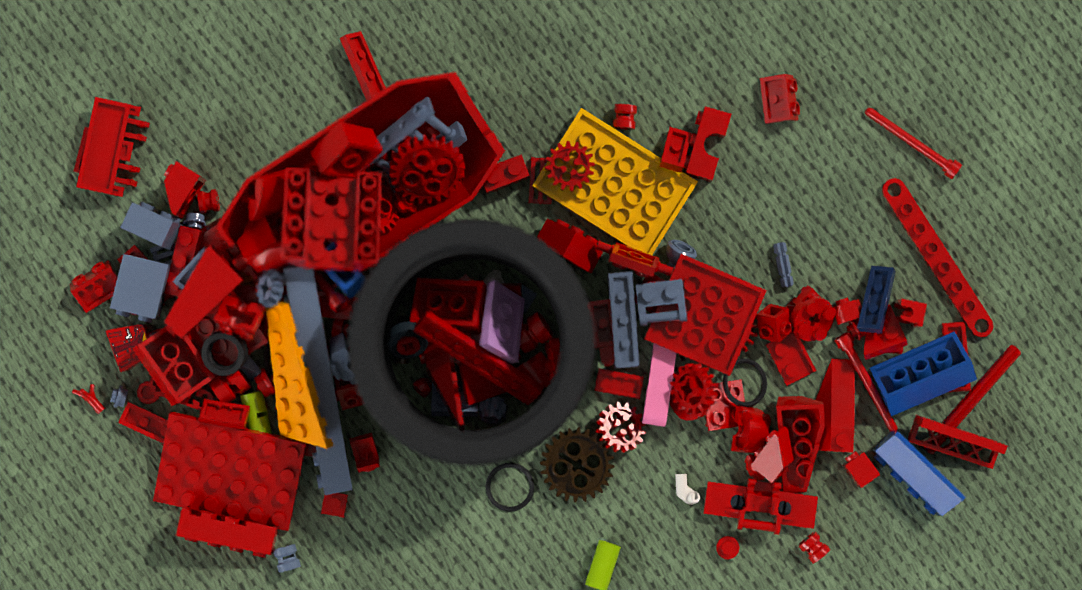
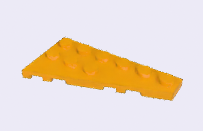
(293, 382)

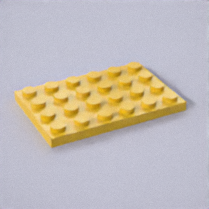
(628, 190)

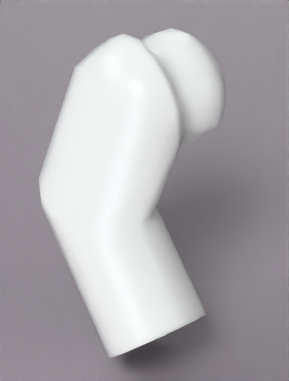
(684, 492)

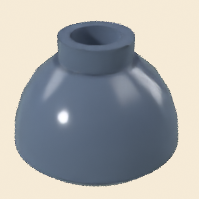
(677, 247)

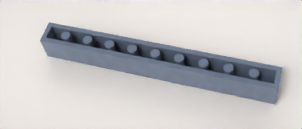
(310, 335)

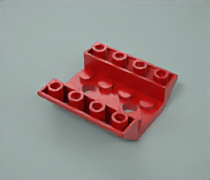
(350, 223)

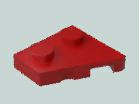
(890, 339)

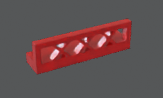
(961, 435)

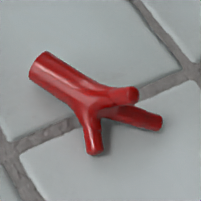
(90, 398)

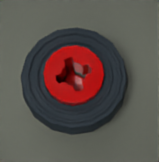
(405, 342)

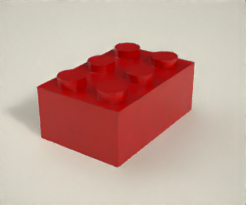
(453, 301)
(173, 365)

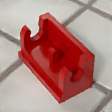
(913, 312)

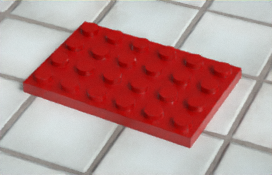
(229, 471)

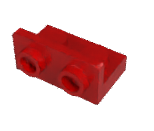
(779, 98)
(94, 286)

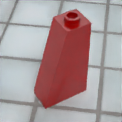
(205, 288)

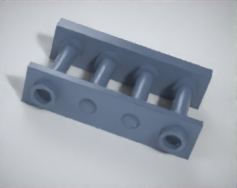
(407, 125)
(623, 319)

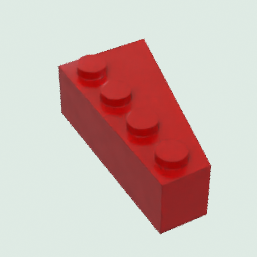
(226, 531)

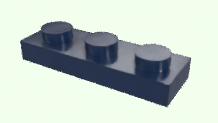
(876, 299)

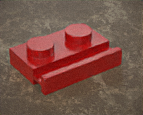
(791, 358)

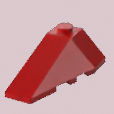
(442, 372)
(839, 406)

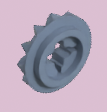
(273, 280)

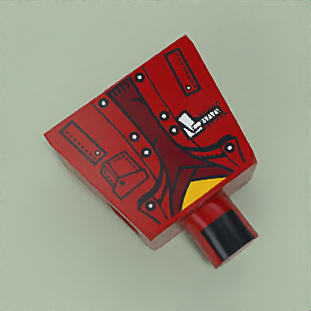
(122, 342)

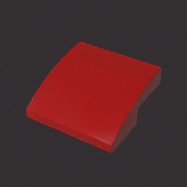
(268, 195)

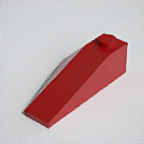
(805, 426)

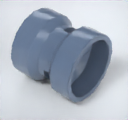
(286, 563)

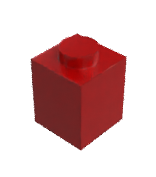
(860, 468)

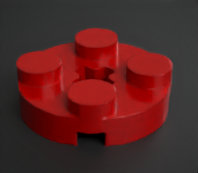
(820, 325)

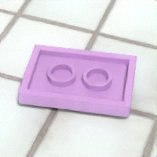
(502, 322)

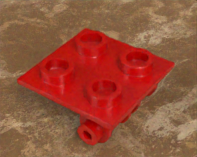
(722, 412)

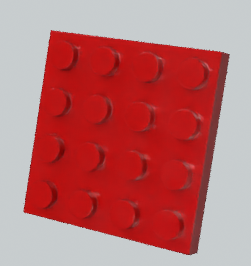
(718, 316)

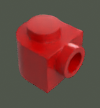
(847, 310)

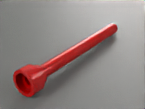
(948, 166)
(336, 301)
(846, 343)

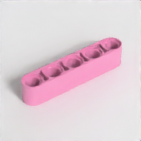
(659, 386)

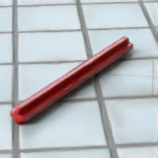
(978, 392)

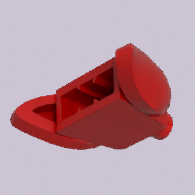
(260, 245)

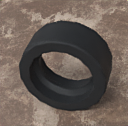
(213, 365)

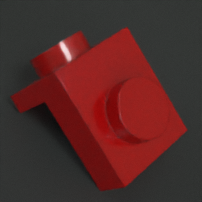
(365, 452)

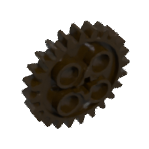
(588, 447)

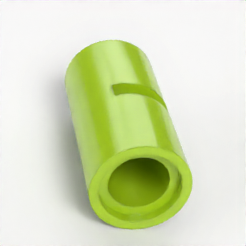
(258, 415)
(602, 565)

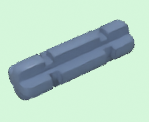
(783, 264)

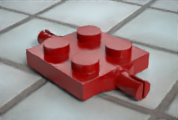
(634, 259)

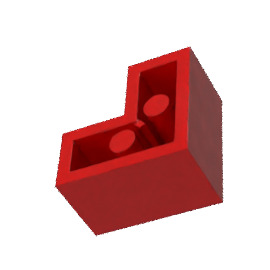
(571, 244)

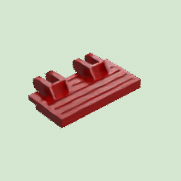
(107, 146)

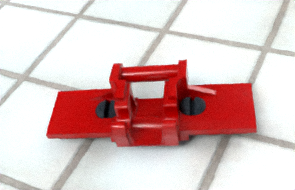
(763, 497)

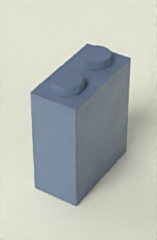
(140, 288)

